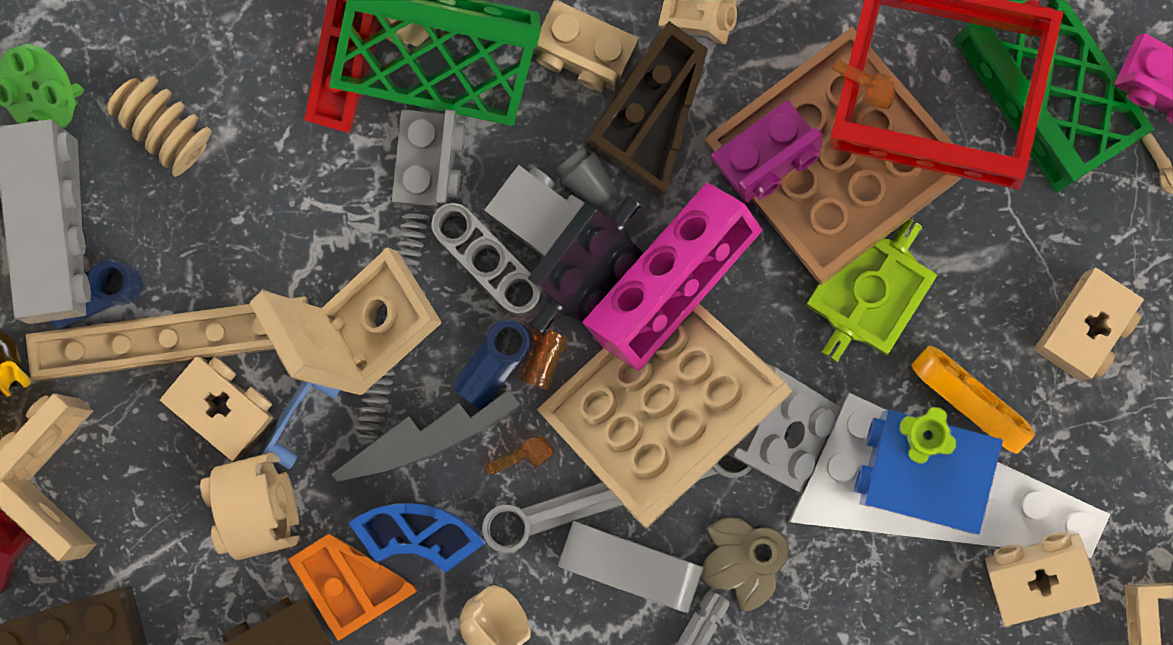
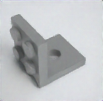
(793, 458)

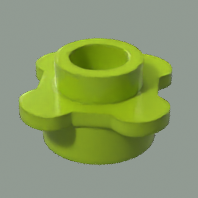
(941, 439)

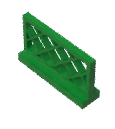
(472, 18)
(1009, 89)

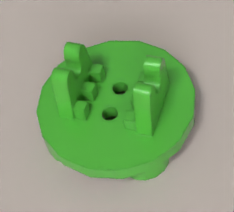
(36, 86)

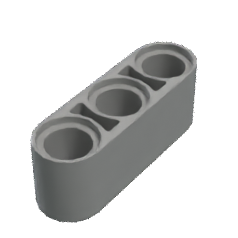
(472, 242)
(630, 566)

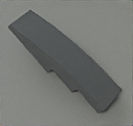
(410, 444)

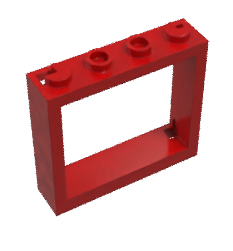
(938, 155)

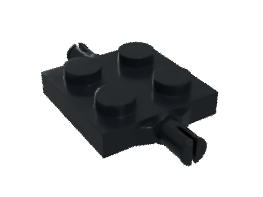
(585, 263)

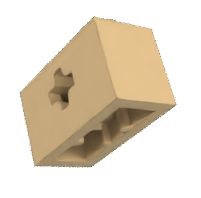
(1066, 339)
(193, 398)
(1067, 581)

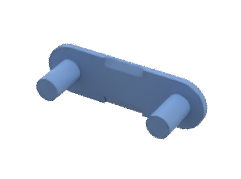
(269, 445)

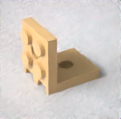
(340, 341)
(21, 457)

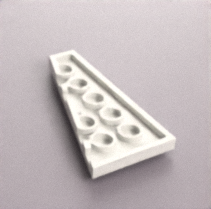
(1016, 513)

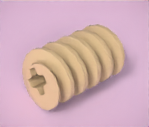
(157, 124)

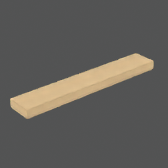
(146, 342)

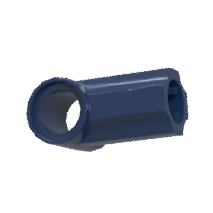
(101, 298)
(490, 367)

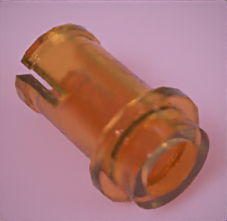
(544, 357)

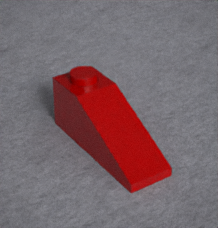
(330, 105)

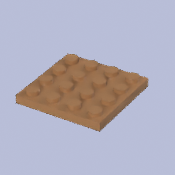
(843, 198)

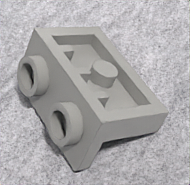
(426, 158)

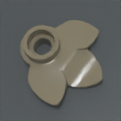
(739, 566)

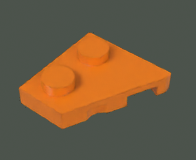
(348, 584)

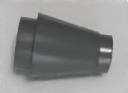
(589, 180)

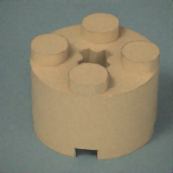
(251, 507)

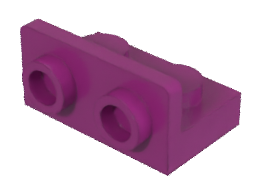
(768, 152)

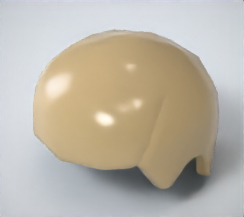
(494, 619)

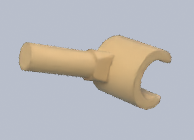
(1162, 161)

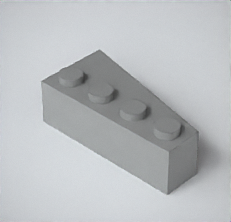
(43, 221)

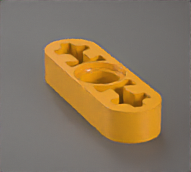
(973, 399)

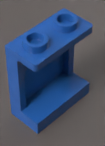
(942, 490)

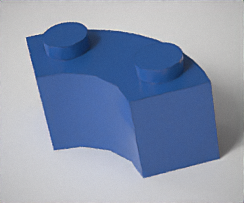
(417, 530)

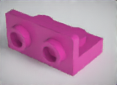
(1148, 75)

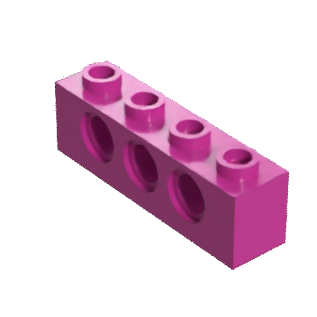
(672, 276)

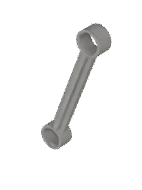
(571, 508)

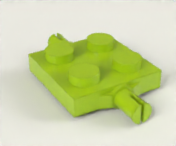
(874, 295)

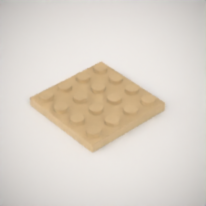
(672, 419)

